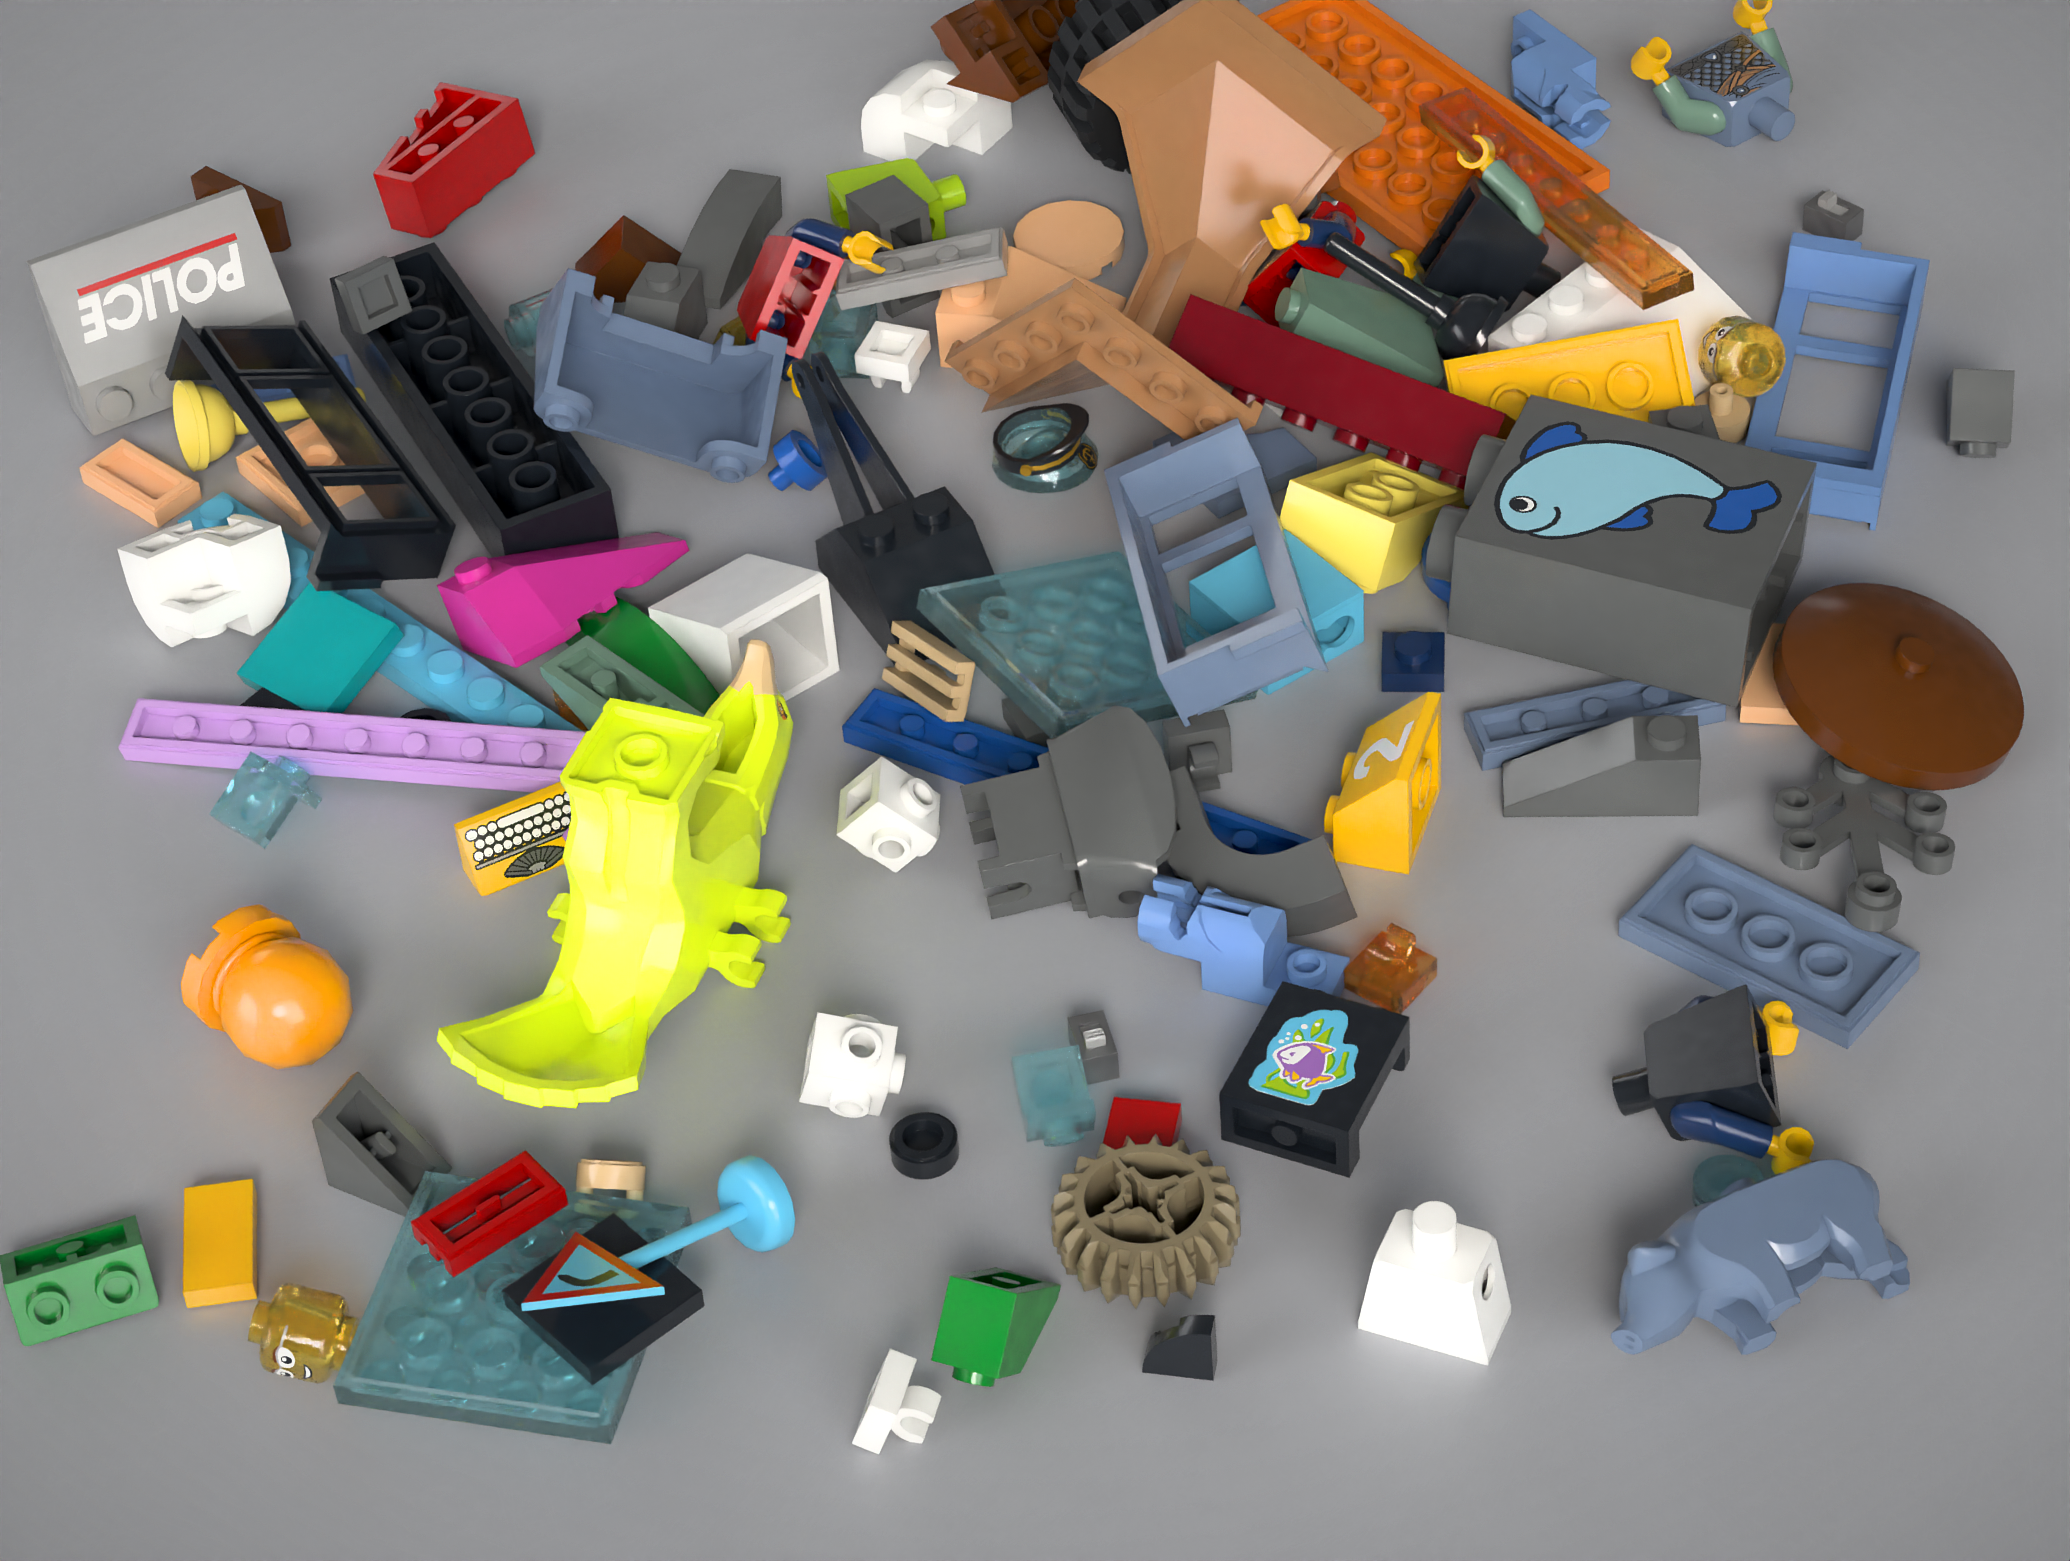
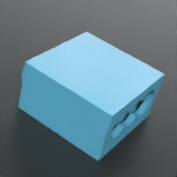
(1241, 591)

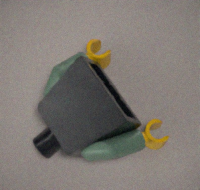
(1487, 239)

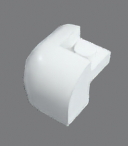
(925, 110)
(208, 578)

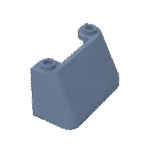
(654, 385)

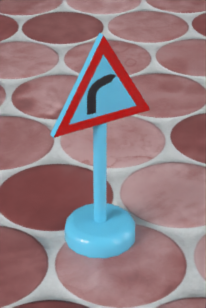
(751, 1205)

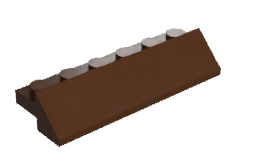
(1002, 44)

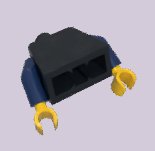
(1716, 1076)

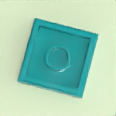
(321, 652)

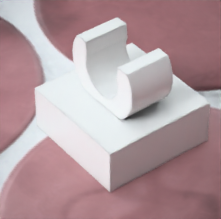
(893, 354)
(896, 1405)

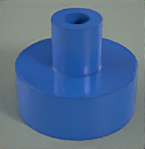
(798, 463)

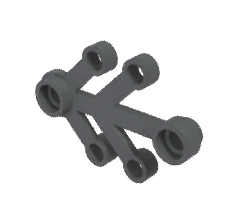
(1873, 898)

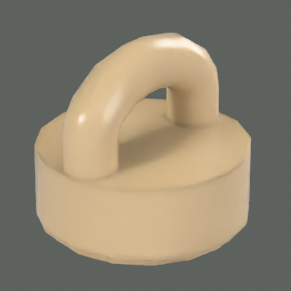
(611, 1175)

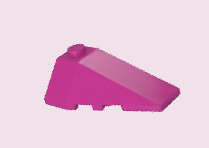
(532, 600)

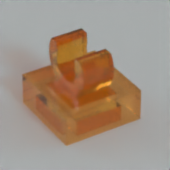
(1391, 970)

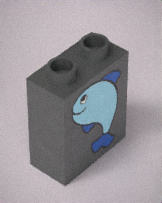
(1624, 548)

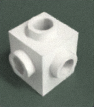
(889, 815)
(851, 1065)

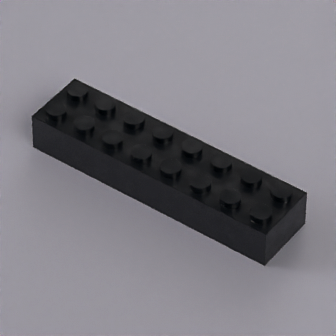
(476, 416)

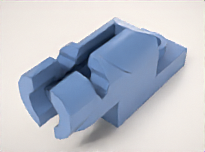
(1556, 80)
(1235, 940)

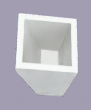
(761, 602)

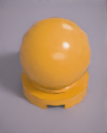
(269, 989)

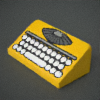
(515, 839)

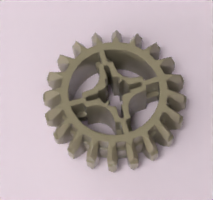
(1145, 1220)

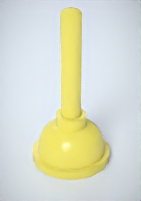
(209, 424)

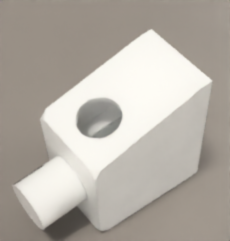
(1437, 1285)

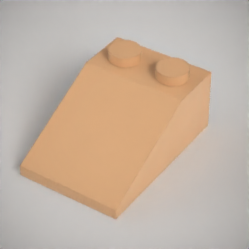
(978, 306)

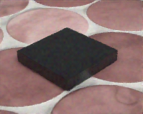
(608, 1333)

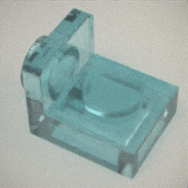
(263, 797)

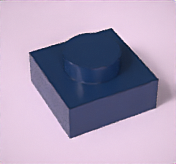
(1413, 661)

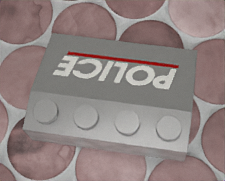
(123, 295)

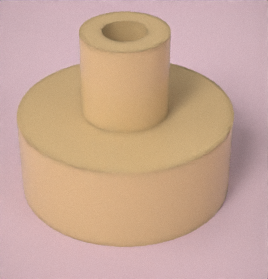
(1728, 411)

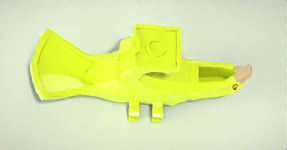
(656, 877)

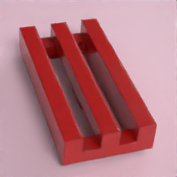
(496, 1219)

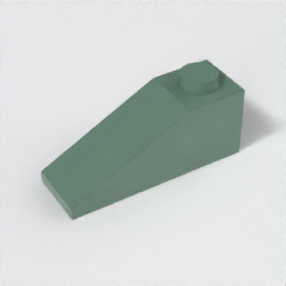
(591, 674)

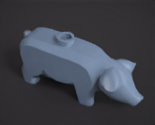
(1754, 1254)

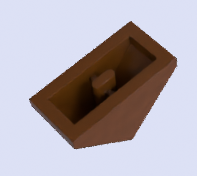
(621, 256)

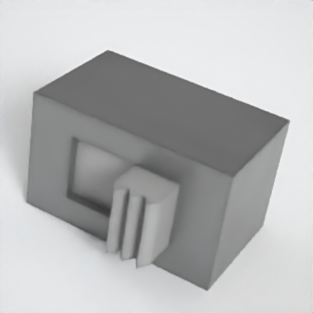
(1832, 217)
(1095, 1046)

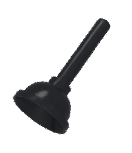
(1459, 324)

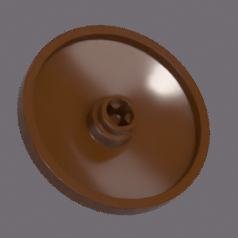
(1898, 686)

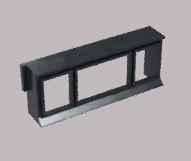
(349, 552)

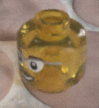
(1742, 355)
(303, 1332)

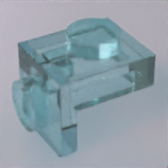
(1053, 1096)

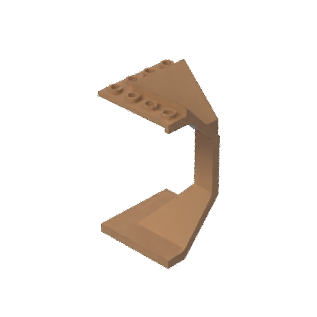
(1216, 136)

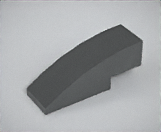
(731, 232)

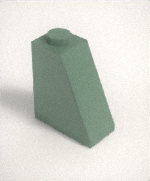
(1360, 324)

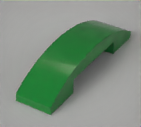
(650, 650)

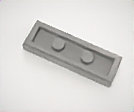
(924, 268)

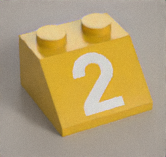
(1389, 789)

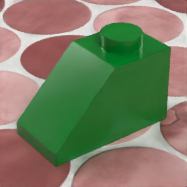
(991, 1323)

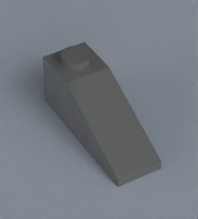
(1610, 772)

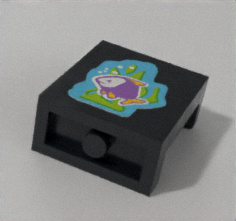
(1312, 1077)

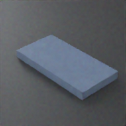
(1774, 941)

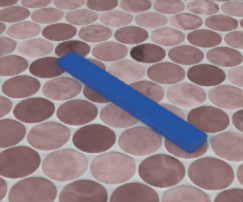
(978, 753)

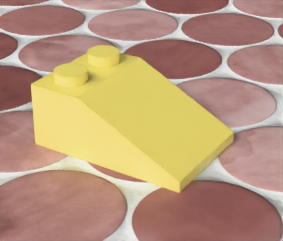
(1366, 517)

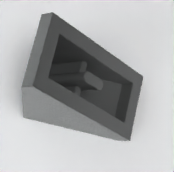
(372, 1147)

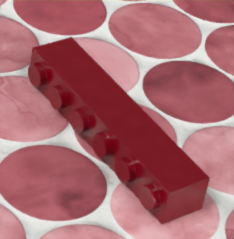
(1337, 391)

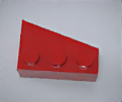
(451, 158)

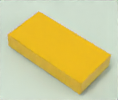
(220, 1243)

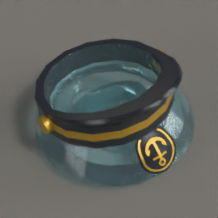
(1044, 449)

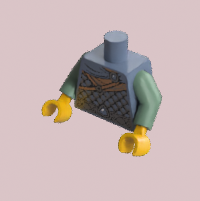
(1728, 88)

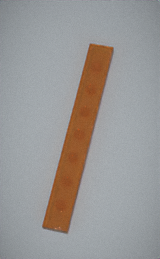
(1569, 206)

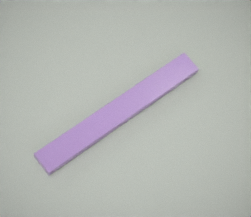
(350, 744)

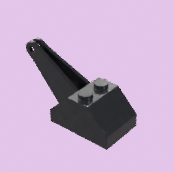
(888, 555)

